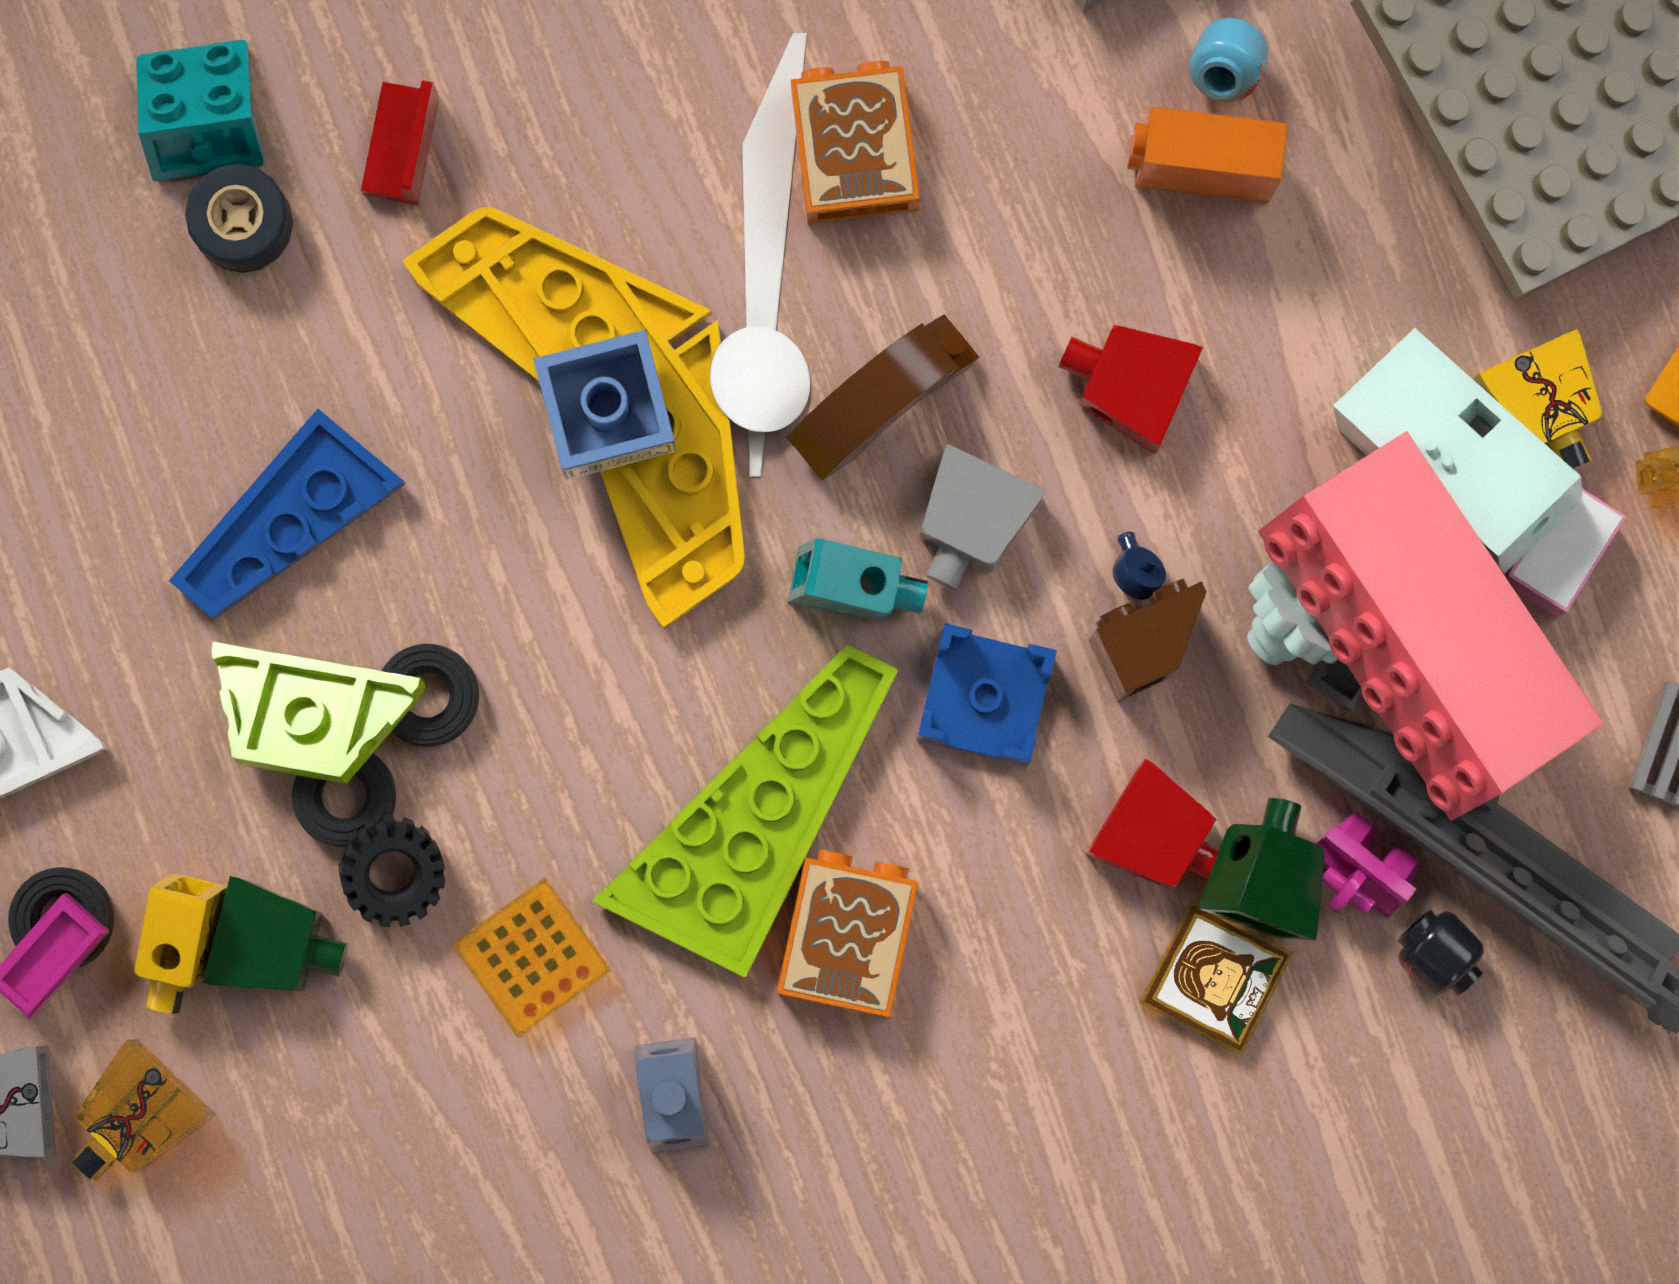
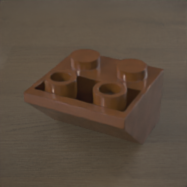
(1148, 643)

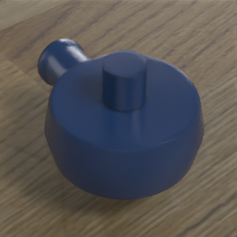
(1137, 569)

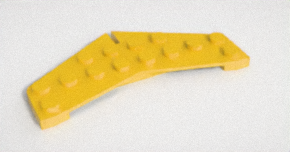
(547, 297)

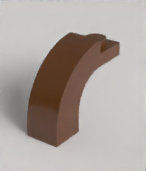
(881, 394)

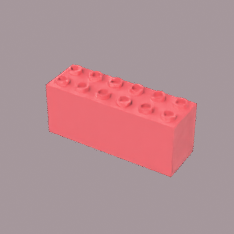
(1429, 627)

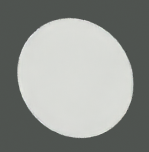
(760, 379)

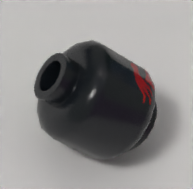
(1441, 953)

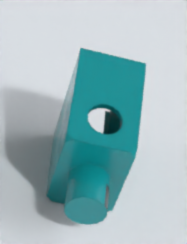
(830, 575)

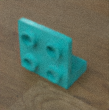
(197, 110)

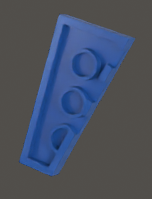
(291, 509)

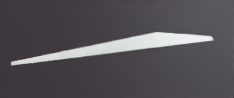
(766, 196)

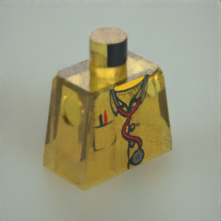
(136, 1113)

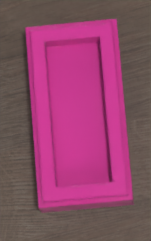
(49, 955)

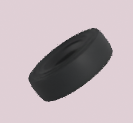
(462, 688)
(336, 831)
(52, 883)

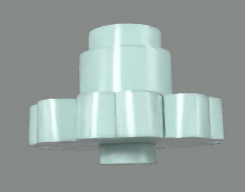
(1282, 625)

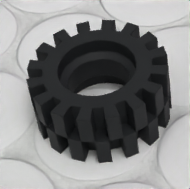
(398, 904)

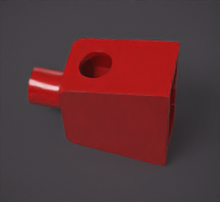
(1133, 381)
(1156, 831)

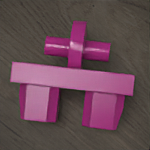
(1360, 875)

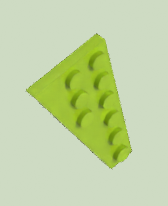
(741, 841)

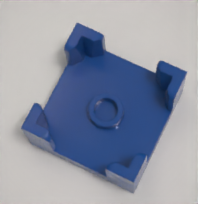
(986, 696)

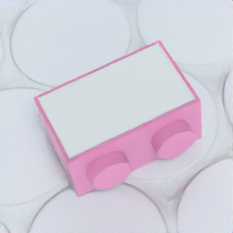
(1566, 556)

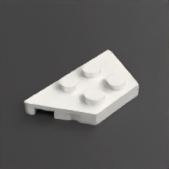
(37, 735)

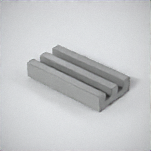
(1638, 781)

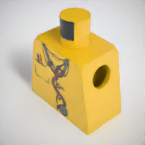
(1549, 394)
(184, 915)

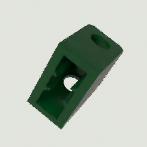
(1268, 876)
(269, 941)

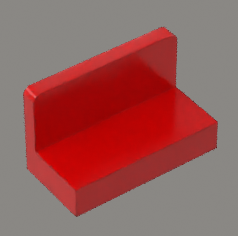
(400, 142)

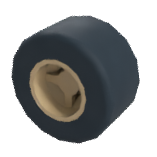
(224, 203)

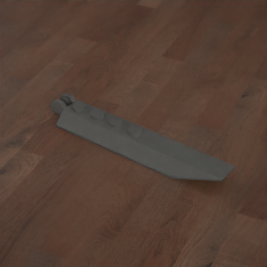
(1499, 859)

